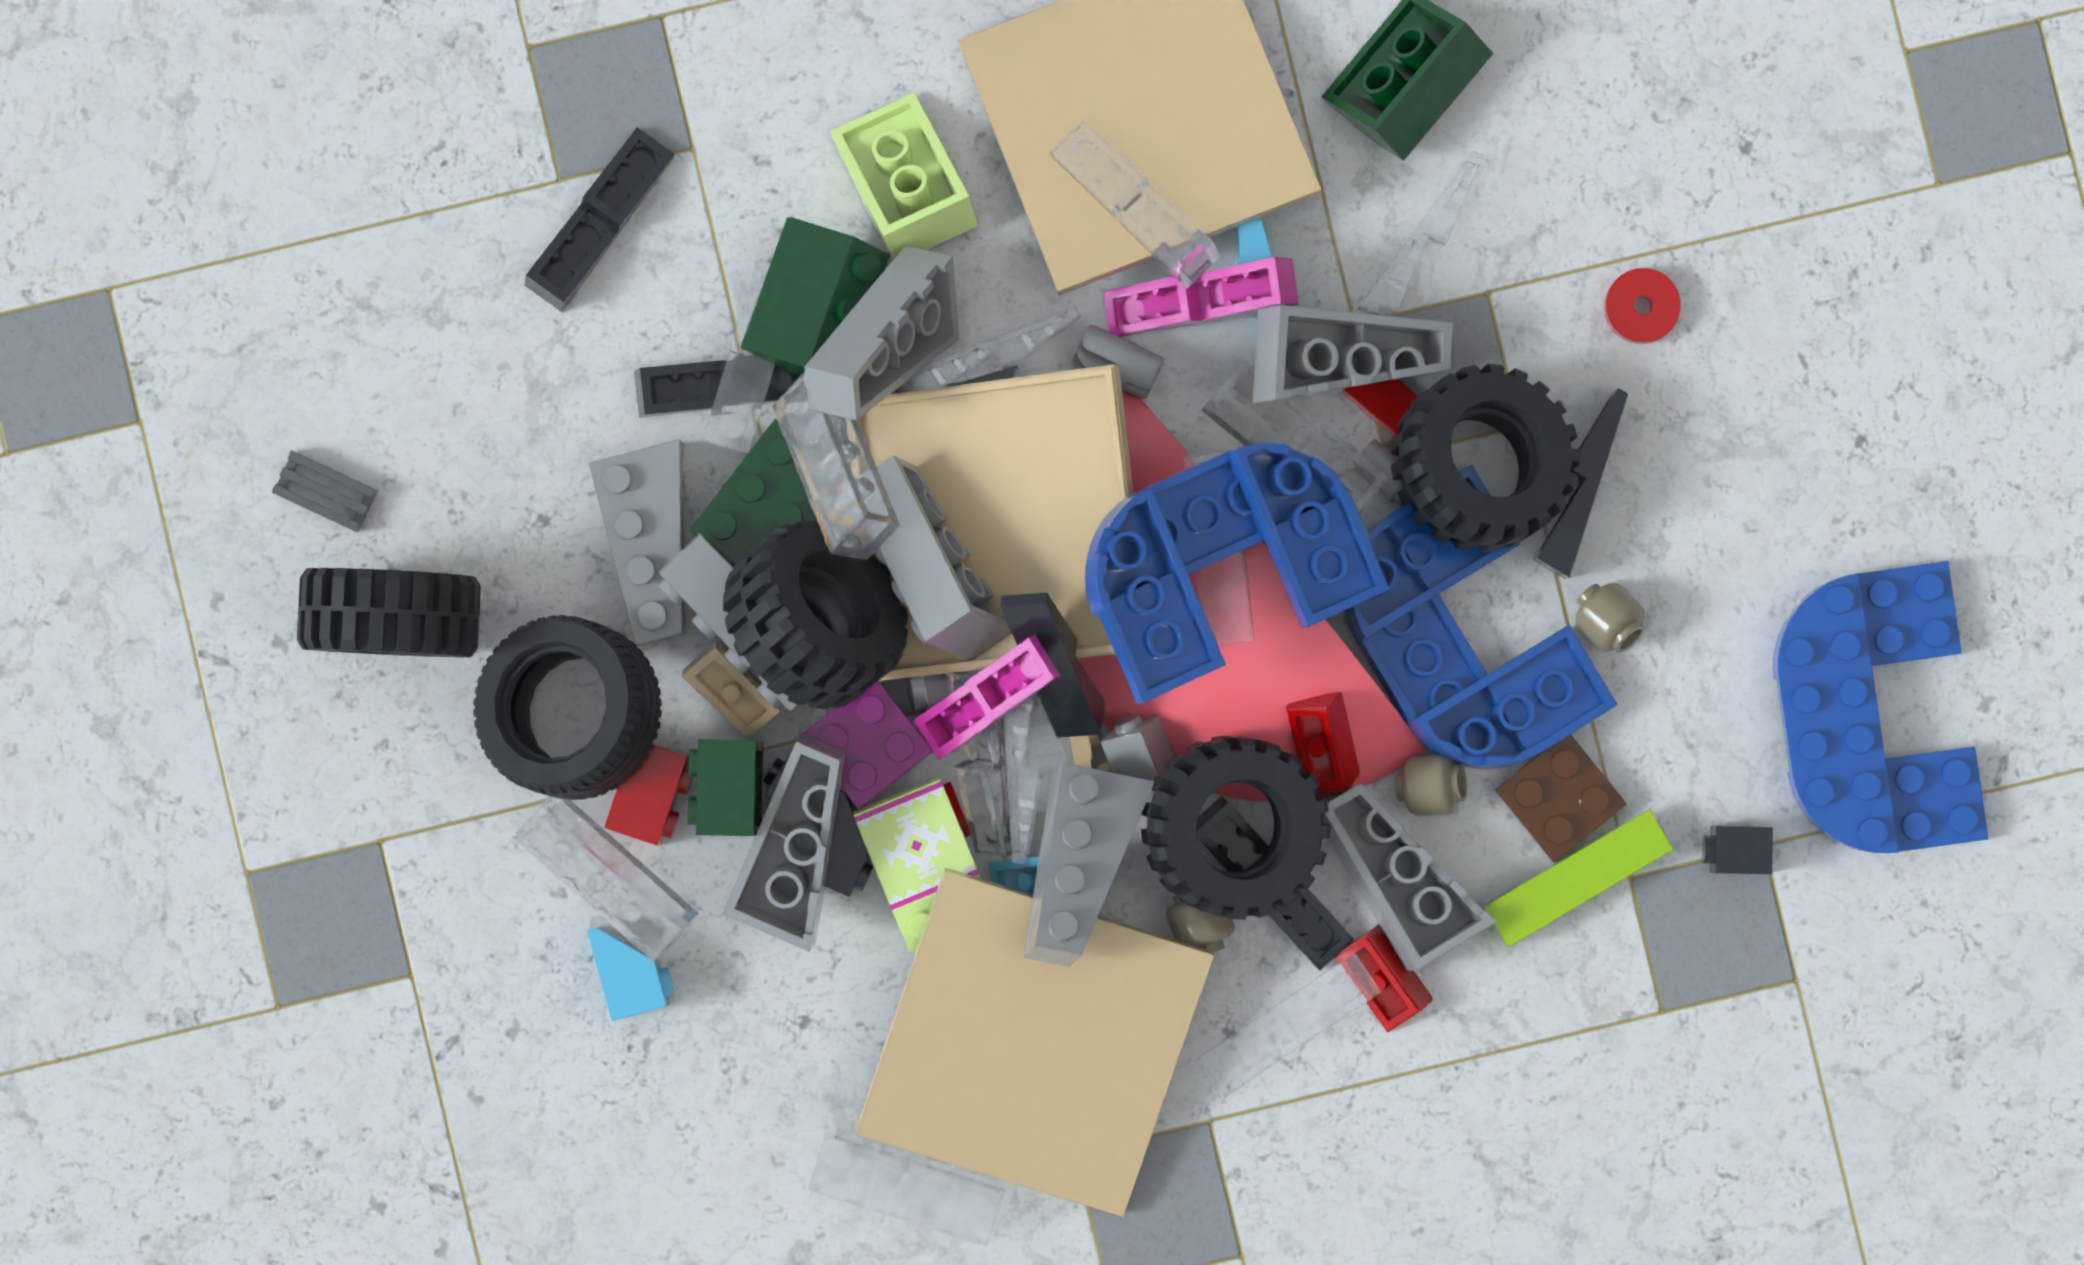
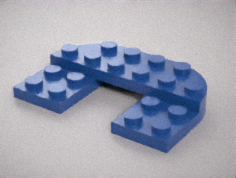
(1207, 513)
(1435, 672)
(1834, 719)

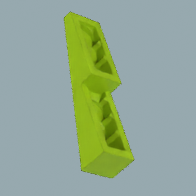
(1578, 877)

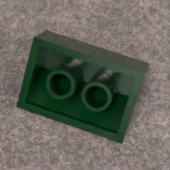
(1407, 75)
(809, 292)

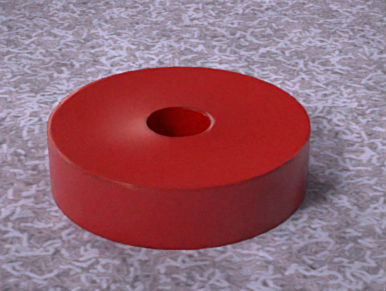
(1645, 284)

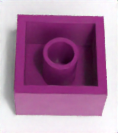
(877, 743)

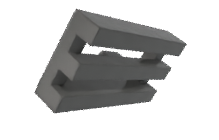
(288, 474)

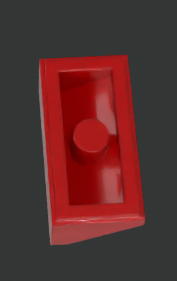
(1382, 402)
(1324, 740)
(1401, 990)

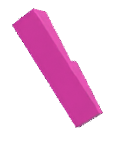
(1211, 297)
(987, 697)

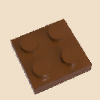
(1560, 797)

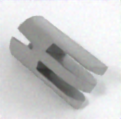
(1137, 365)

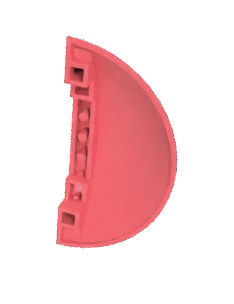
(1259, 676)

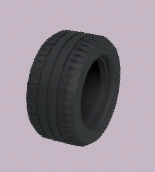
(509, 687)

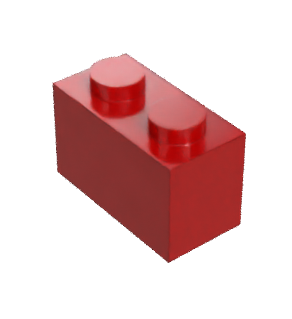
(647, 799)

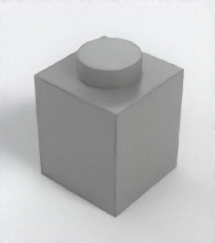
(1138, 747)

